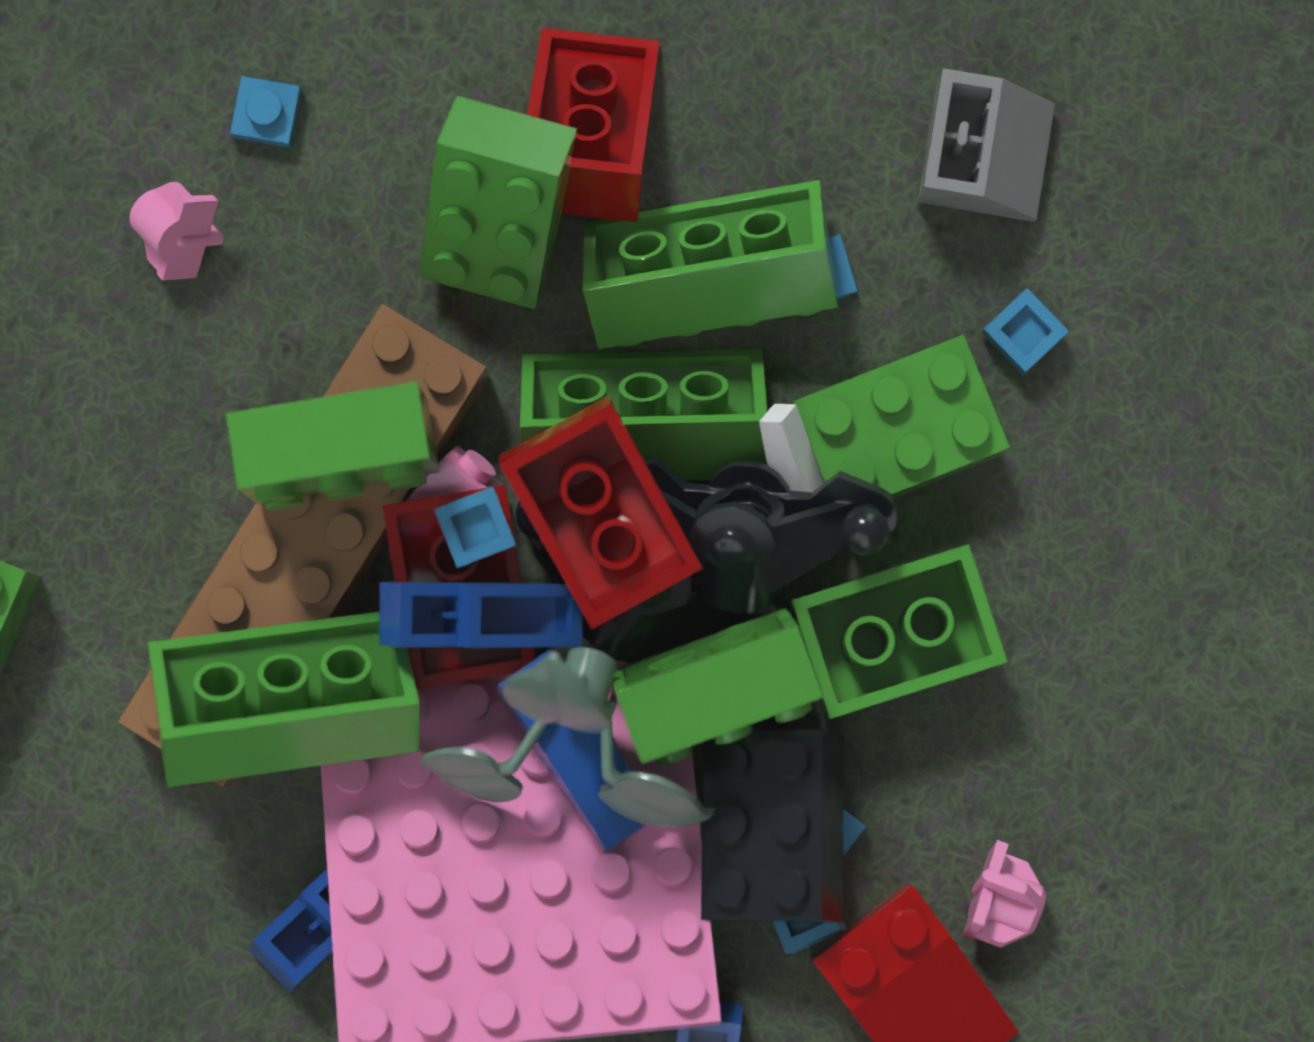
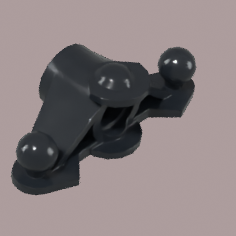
(762, 535)
(655, 624)

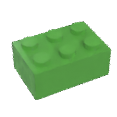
(496, 202)
(906, 421)
(333, 445)
(898, 632)
(716, 687)

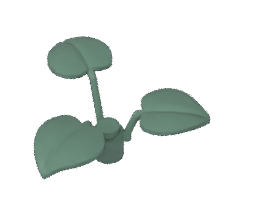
(577, 698)

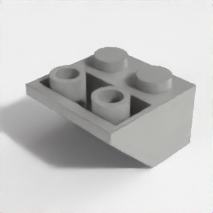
(986, 146)

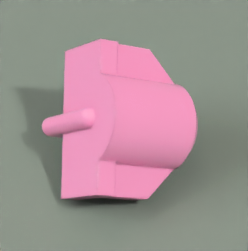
(175, 229)
(1004, 900)

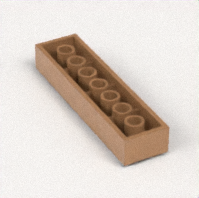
(315, 555)

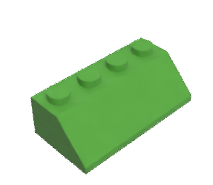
(709, 265)
(677, 404)
(281, 699)

